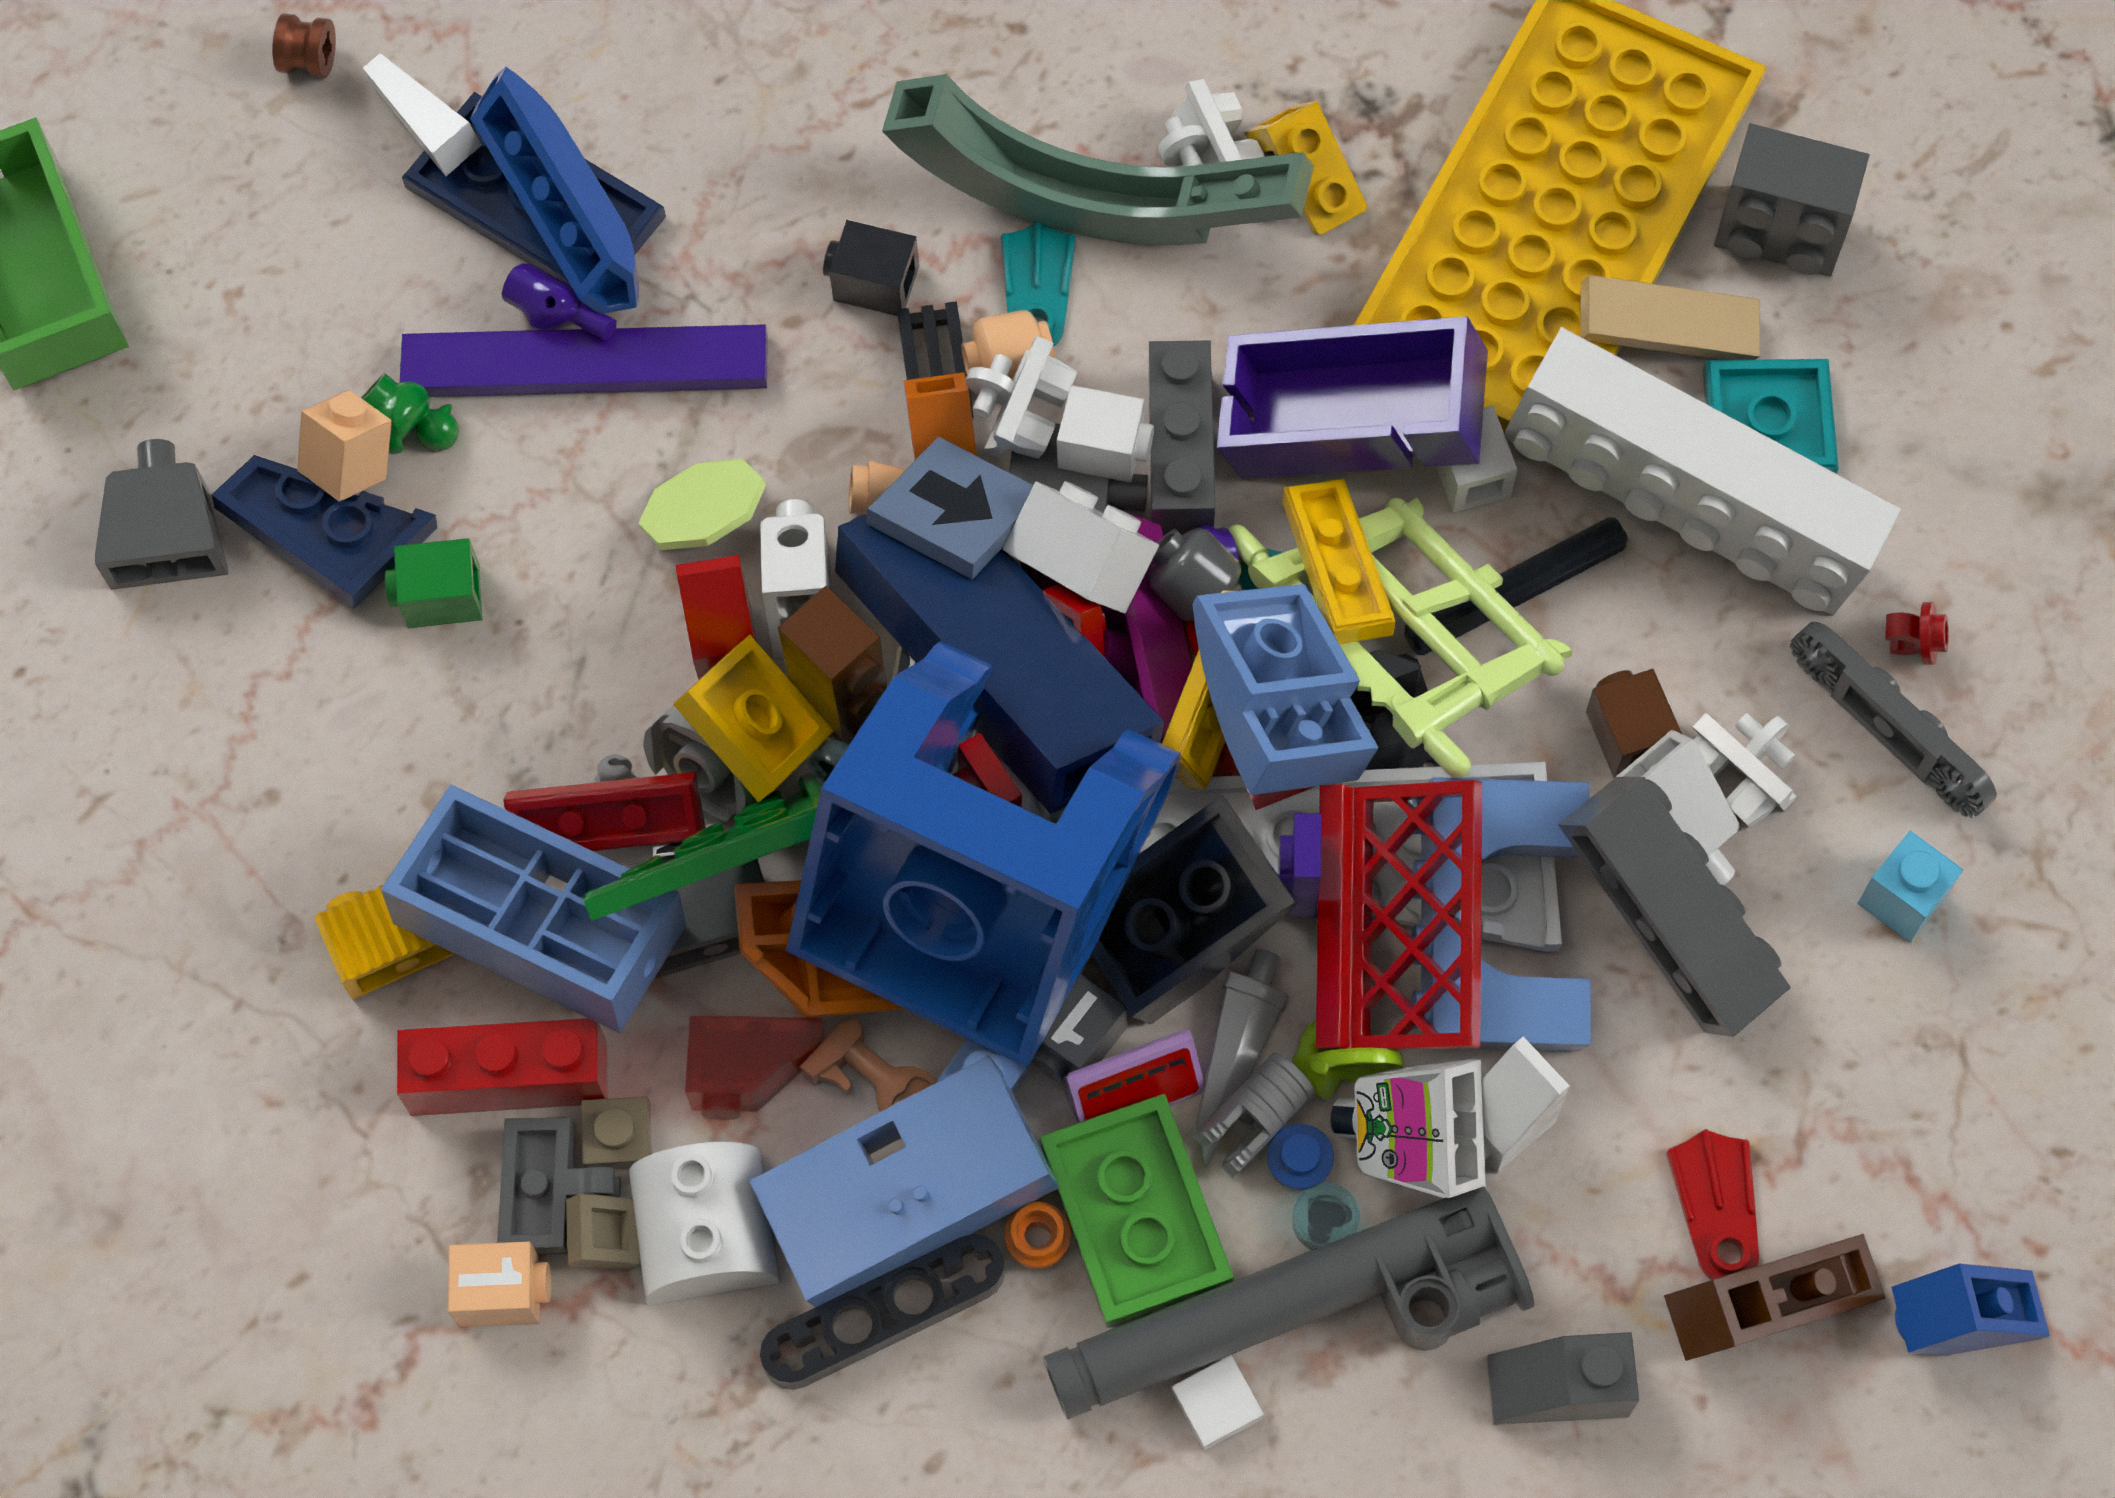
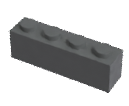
(1676, 904)

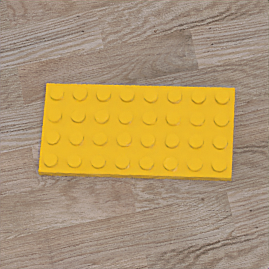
(1563, 173)

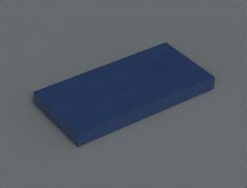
(486, 202)

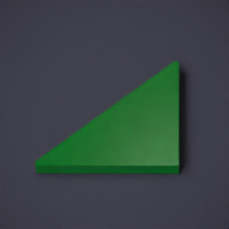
(758, 831)

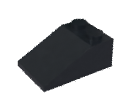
(1189, 911)

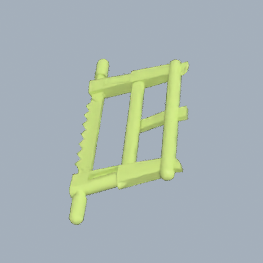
(1476, 684)

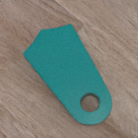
(1039, 273)

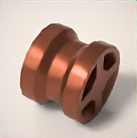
(304, 45)

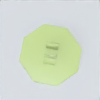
(702, 504)

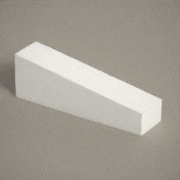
(431, 122)

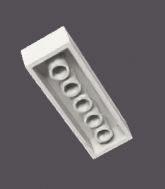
(1700, 473)

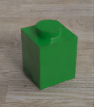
(435, 583)

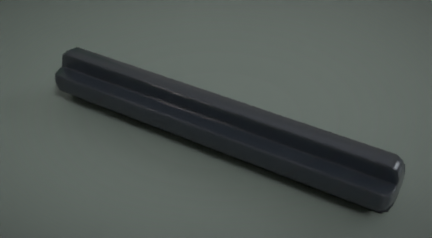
(1535, 576)

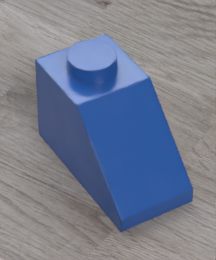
(1968, 1309)

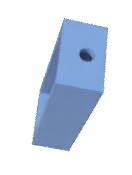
(481, 893)
(961, 1170)

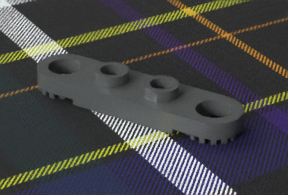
(1909, 734)

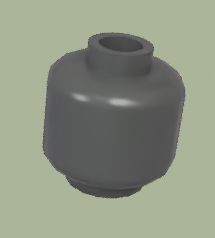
(1191, 567)

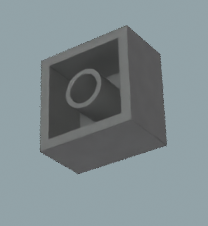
(1791, 200)

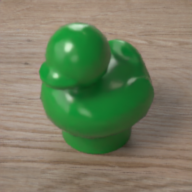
(409, 407)

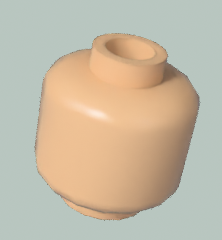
(1004, 335)

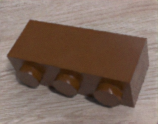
(834, 662)

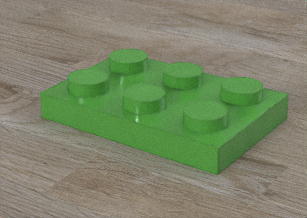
(1136, 1210)

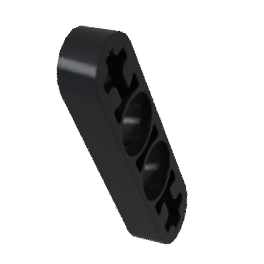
(888, 1322)

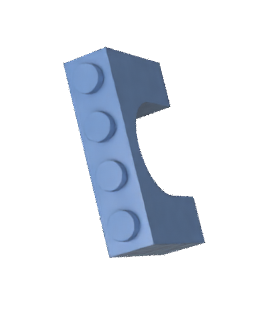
(1517, 821)

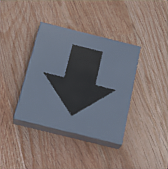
(951, 507)

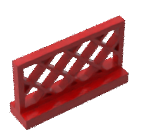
(1347, 926)

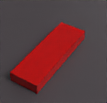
(615, 811)

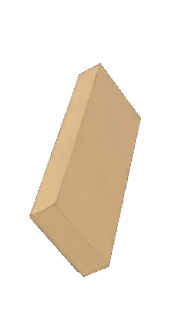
(1669, 319)

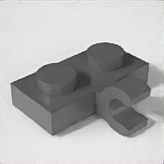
(540, 1178)

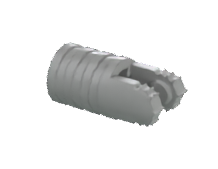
(1262, 1105)

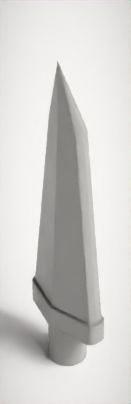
(1242, 1028)

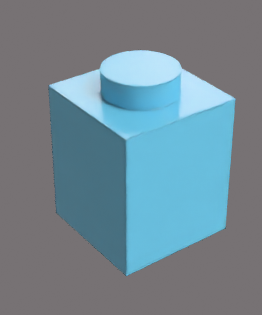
(1910, 886)

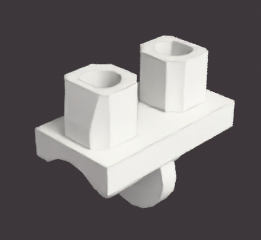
(1202, 130)
(1037, 376)
(1761, 788)

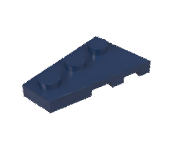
(333, 542)

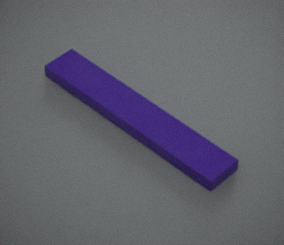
(584, 363)

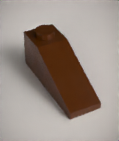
(1774, 1297)

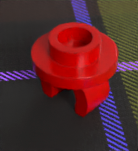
(1917, 634)

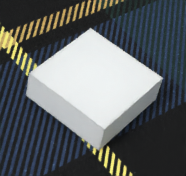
(1217, 1402)

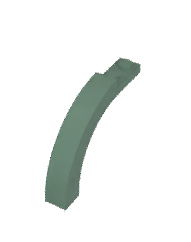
(1082, 194)

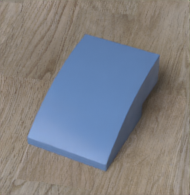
(1281, 689)

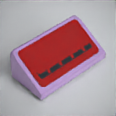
(1144, 1072)

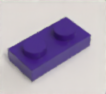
(1301, 863)

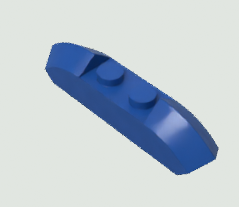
(559, 193)

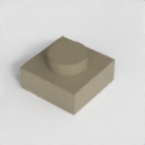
(616, 1131)
(602, 1232)

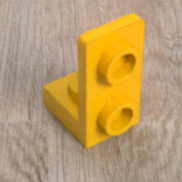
(1332, 190)

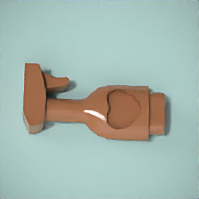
(847, 1046)

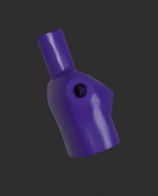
(552, 302)

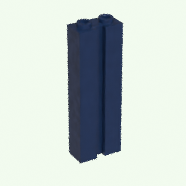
(1050, 693)

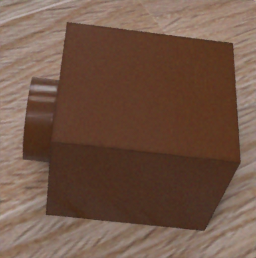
(1629, 716)

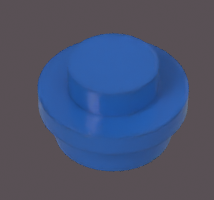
(1300, 1157)

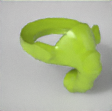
(1330, 1067)

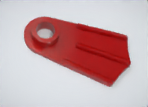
(1717, 1199)

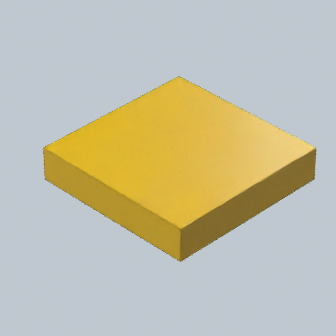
(753, 718)

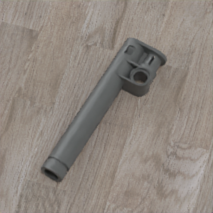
(1437, 1253)

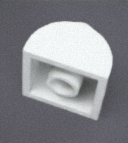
(701, 1221)

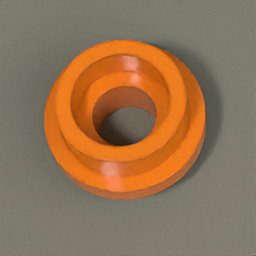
(1037, 1215)

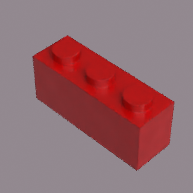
(501, 1066)

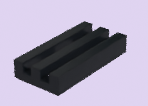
(929, 320)

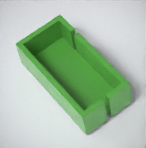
(50, 283)

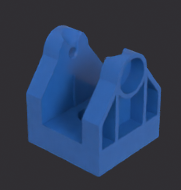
(1024, 889)

